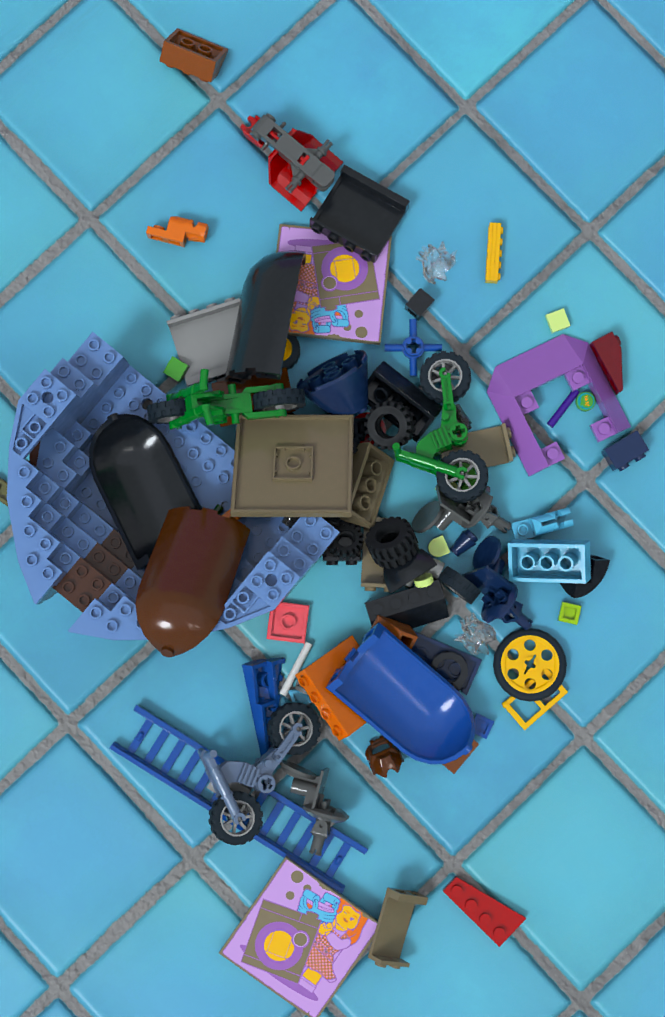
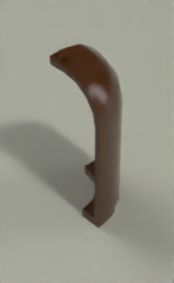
(189, 578)

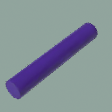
(563, 407)

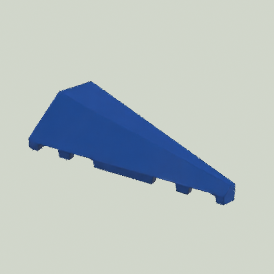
(262, 685)

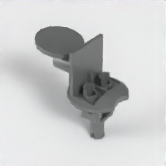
(468, 514)
(312, 787)

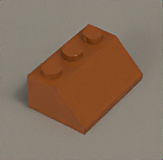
(193, 55)

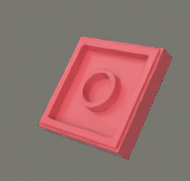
(288, 622)

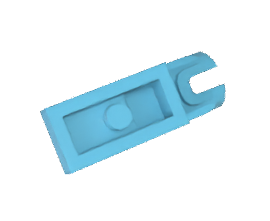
(540, 524)

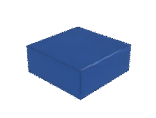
(482, 725)

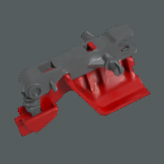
(298, 162)

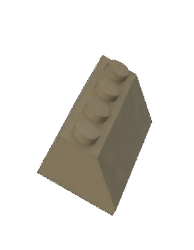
(369, 483)

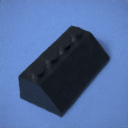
(390, 385)
(411, 606)

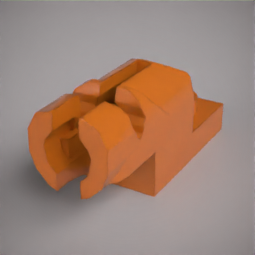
(178, 231)

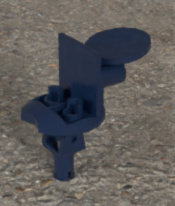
(497, 590)

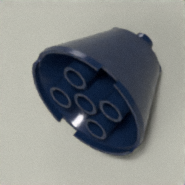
(339, 384)

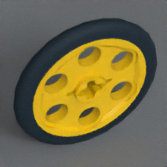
(516, 687)

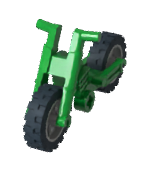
(215, 406)
(445, 437)

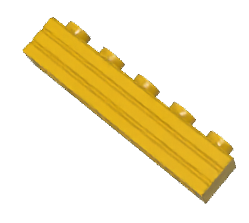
(493, 253)

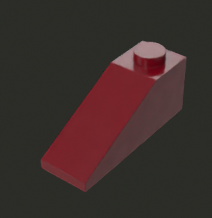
(609, 356)

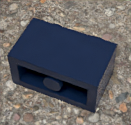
(624, 451)

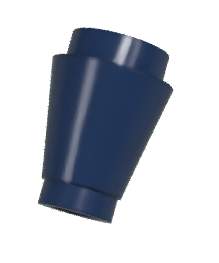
(464, 542)

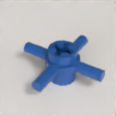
(412, 339)

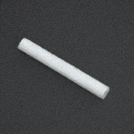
(295, 669)

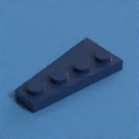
(449, 669)

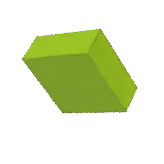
(569, 613)

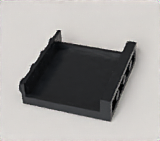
(359, 214)

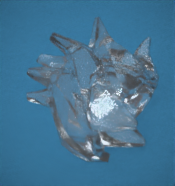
(436, 262)
(476, 635)

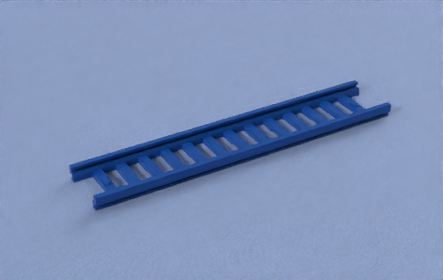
(195, 796)

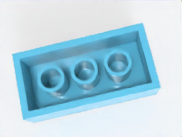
(549, 561)

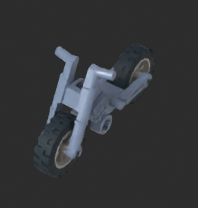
(252, 775)

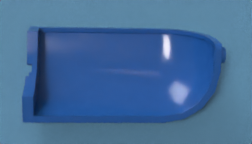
(404, 699)

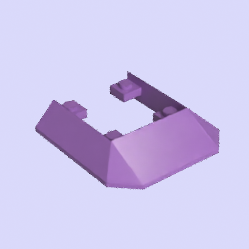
(517, 377)

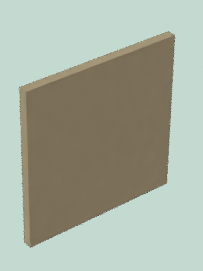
(293, 467)

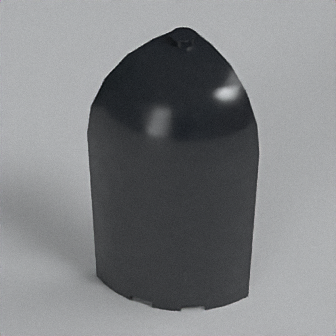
(264, 317)
(138, 480)

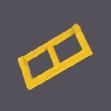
(543, 708)

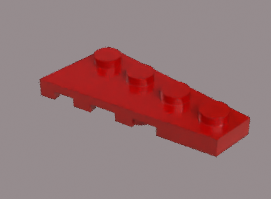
(489, 914)

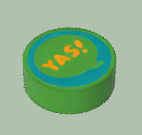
(585, 401)

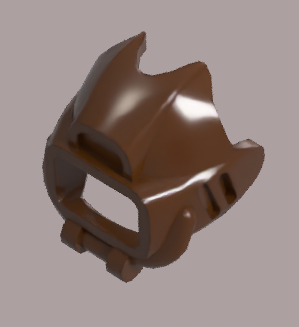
(384, 760)

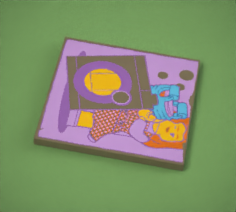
(336, 289)
(300, 938)

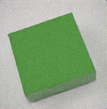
(176, 369)

